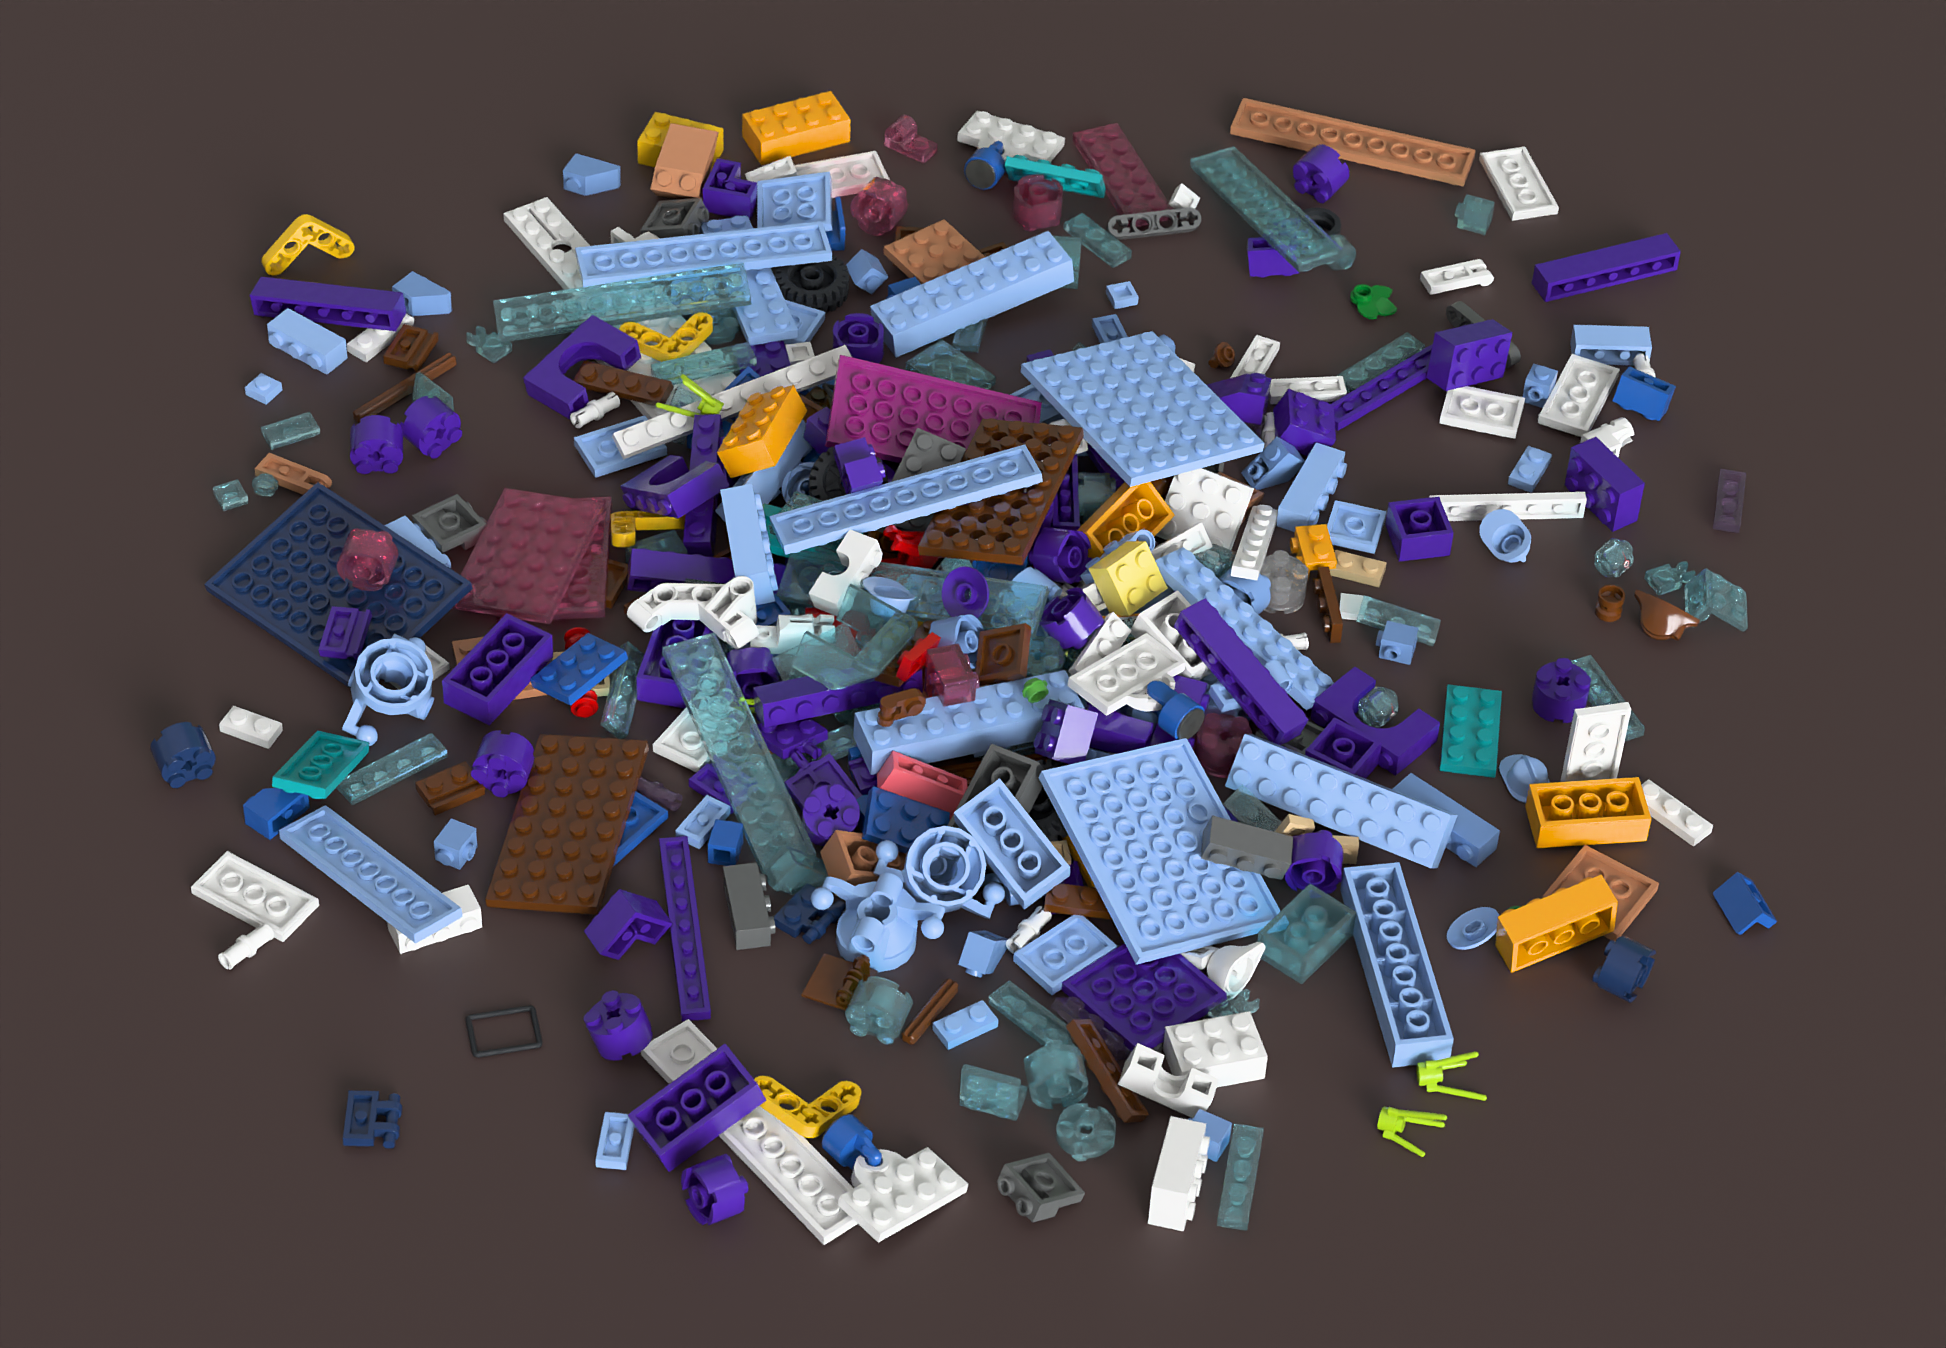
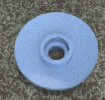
(1473, 928)

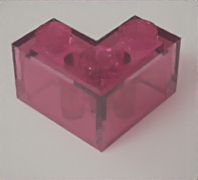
(950, 675)

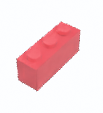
(921, 782)

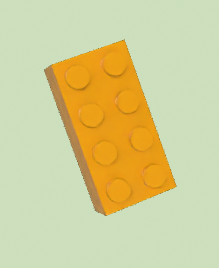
(796, 127)
(762, 431)
(1126, 512)
(1588, 812)
(1556, 923)

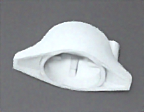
(1234, 966)

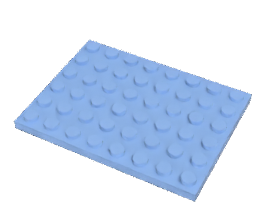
(1142, 408)
(1140, 839)

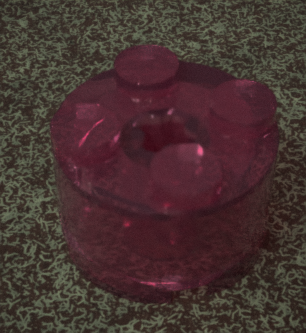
(1037, 202)
(879, 206)
(368, 559)
(1219, 742)

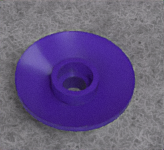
(956, 592)

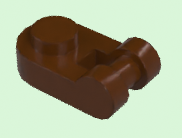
(900, 705)

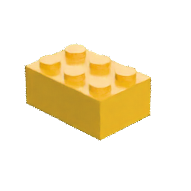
(655, 132)

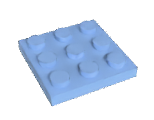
(795, 200)

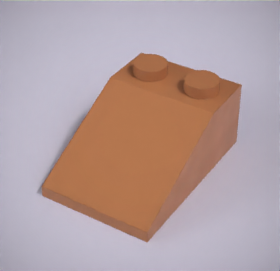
(684, 162)
(853, 858)

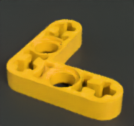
(300, 233)
(666, 346)
(626, 523)
(806, 1118)

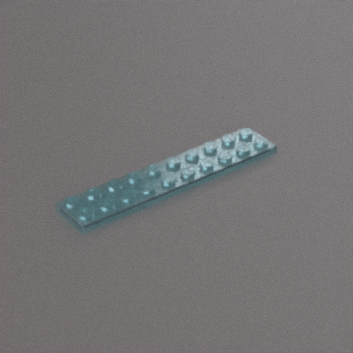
(1267, 209)
(622, 302)
(1008, 601)
(736, 748)

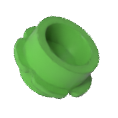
(1035, 690)

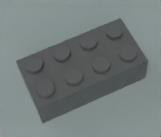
(923, 455)
(1014, 770)

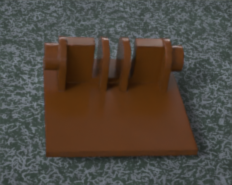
(837, 979)

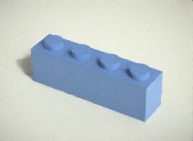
(1471, 835)

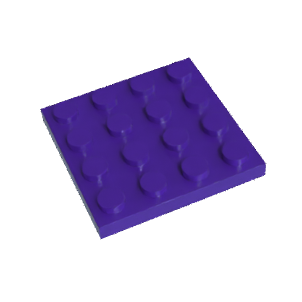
(1143, 997)

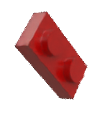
(915, 659)

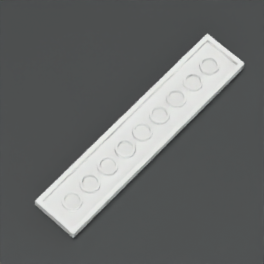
(764, 1143)

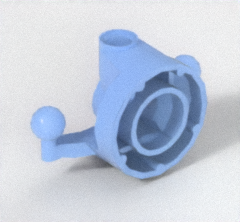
(397, 662)
(967, 870)
(879, 920)

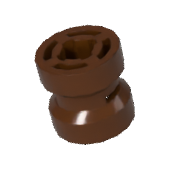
(1609, 603)

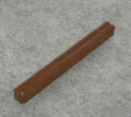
(404, 387)

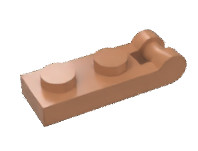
(290, 474)

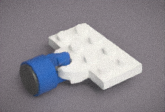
(997, 140)
(1143, 679)
(888, 1188)

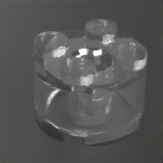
(1287, 580)

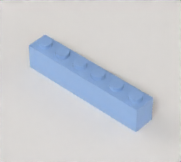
(769, 480)

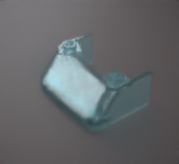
(880, 636)

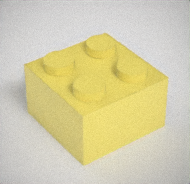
(1128, 578)

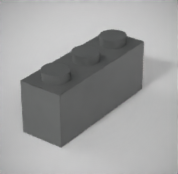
(1246, 847)
(748, 906)

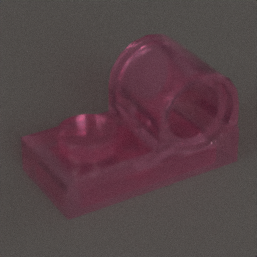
(904, 139)

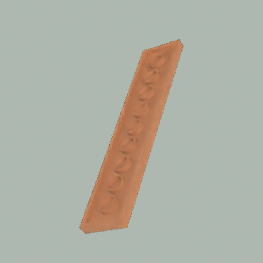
(1353, 141)

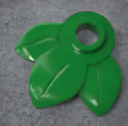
(1373, 300)

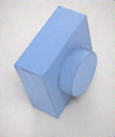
(1122, 295)
(263, 388)

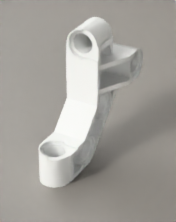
(723, 608)

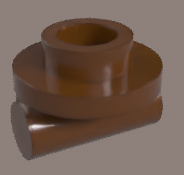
(1223, 356)

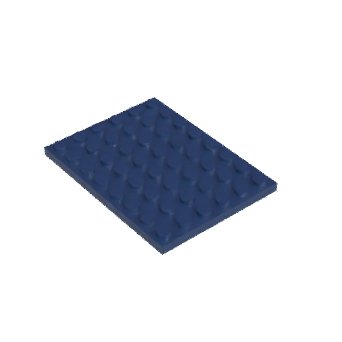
(292, 580)

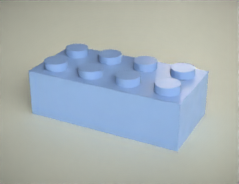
(749, 540)
(1012, 844)

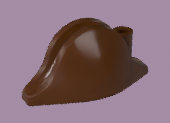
(1661, 619)

